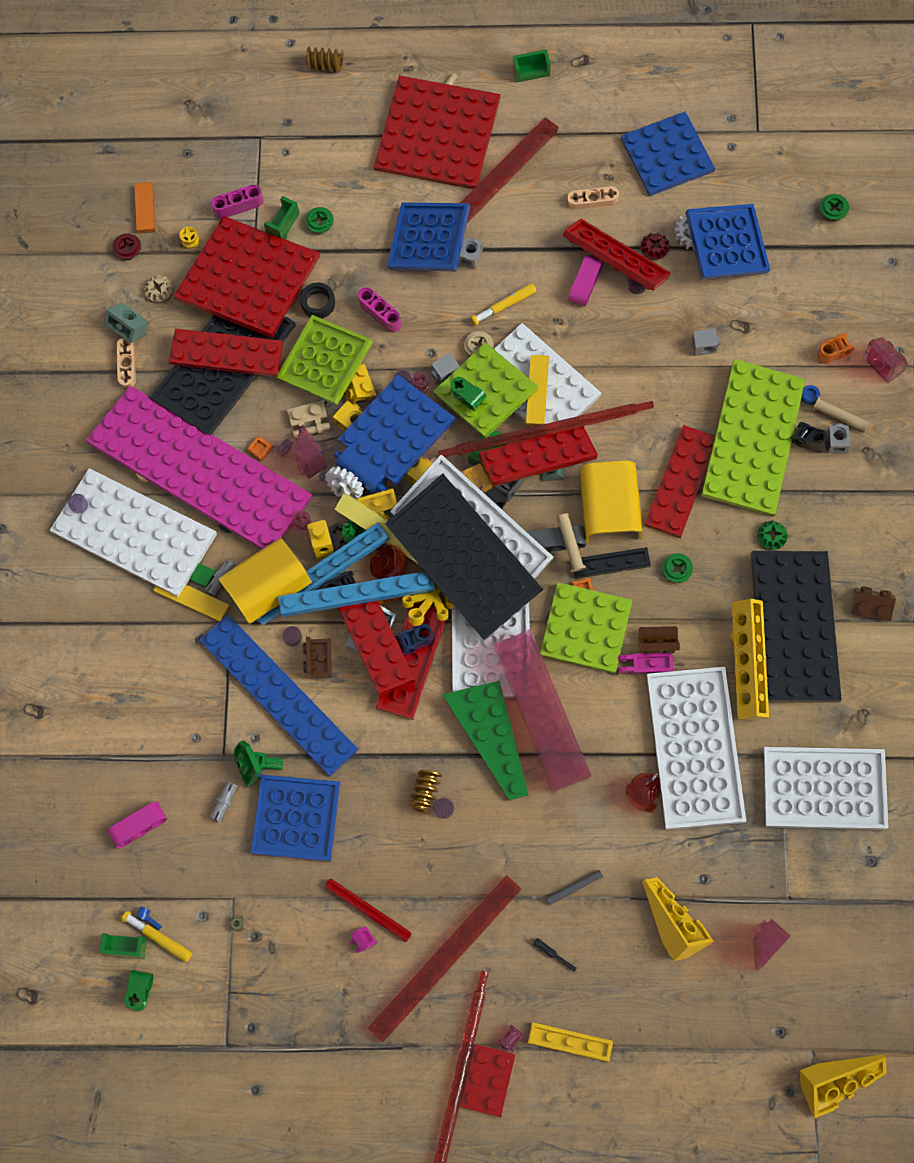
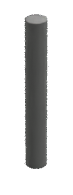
(574, 887)

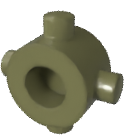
(237, 924)

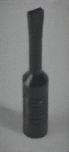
(552, 953)

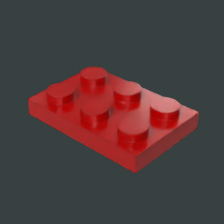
(488, 1080)

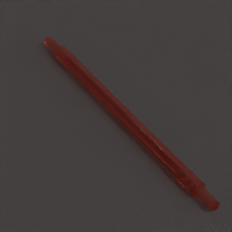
(546, 429)
(461, 1070)

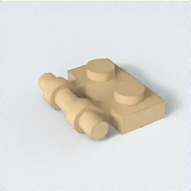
(307, 415)

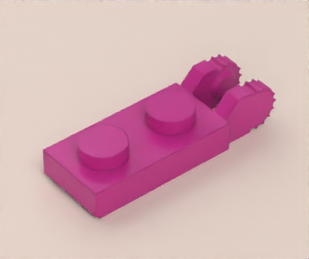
(647, 663)

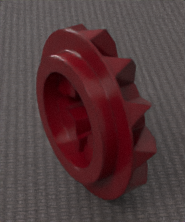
(119, 245)
(655, 253)

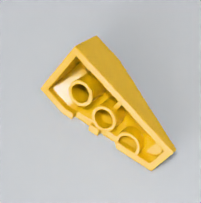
(676, 928)
(833, 1081)

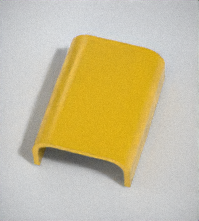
(610, 498)
(263, 578)

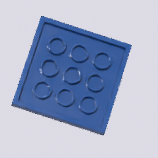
(667, 153)
(428, 236)
(727, 241)
(296, 818)

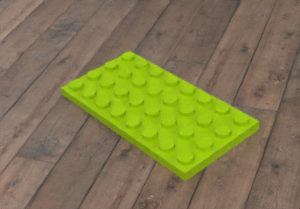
(753, 437)

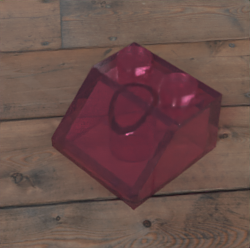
(885, 359)
(308, 454)
(767, 942)

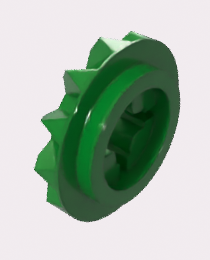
(833, 200)
(312, 218)
(349, 529)
(766, 540)
(678, 560)

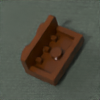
(873, 604)
(659, 639)
(318, 658)

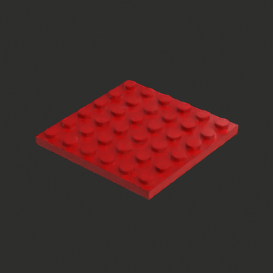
(437, 132)
(247, 276)

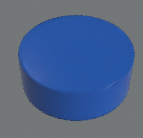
(810, 394)

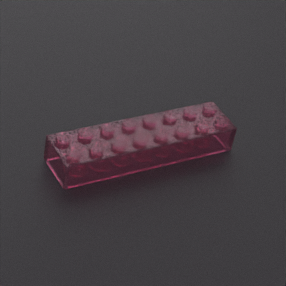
(542, 711)

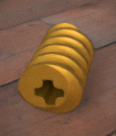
(324, 60)
(424, 791)

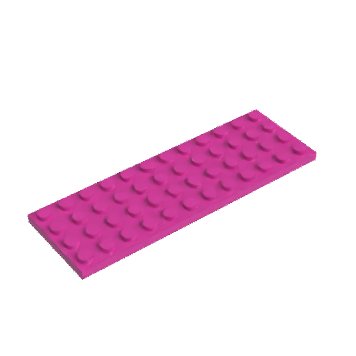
(199, 469)

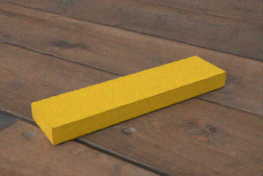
(537, 401)
(198, 602)
(570, 1042)

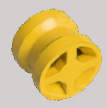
(186, 235)

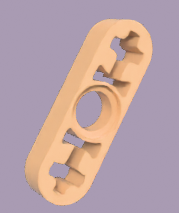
(596, 191)
(129, 369)

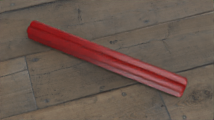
(368, 910)

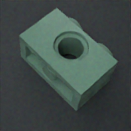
(126, 322)

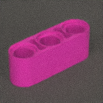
(243, 195)
(585, 280)
(376, 302)
(137, 825)

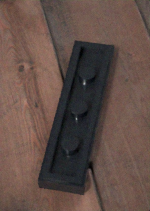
(614, 562)

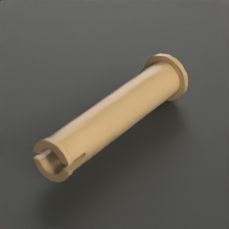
(841, 415)
(570, 542)

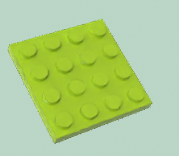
(324, 359)
(498, 379)
(586, 628)

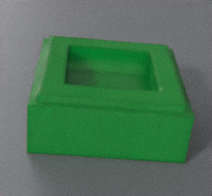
(202, 575)

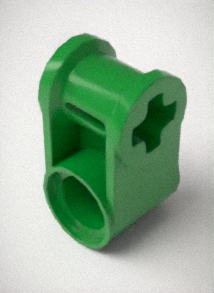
(467, 393)
(138, 987)

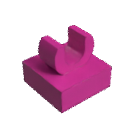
(363, 939)

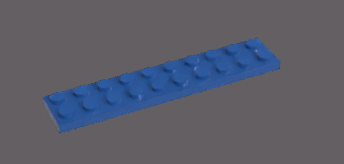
(279, 695)

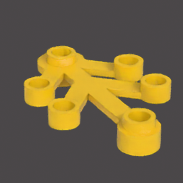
(416, 615)

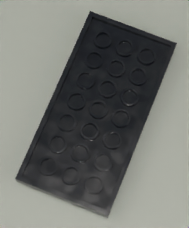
(208, 395)
(464, 557)
(797, 625)

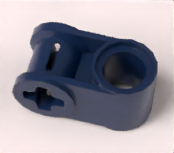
(413, 638)

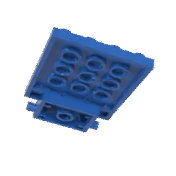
(391, 435)

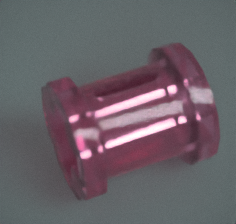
(420, 376)
(297, 518)
(511, 1038)

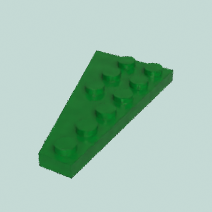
(488, 725)

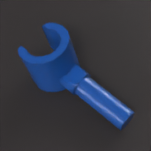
(143, 914)

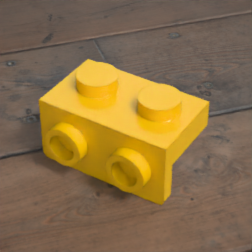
(360, 386)

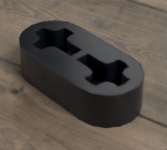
(336, 541)

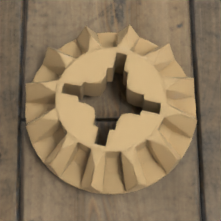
(153, 294)
(475, 338)

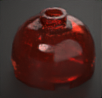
(388, 562)
(643, 791)

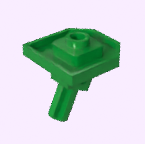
(252, 763)

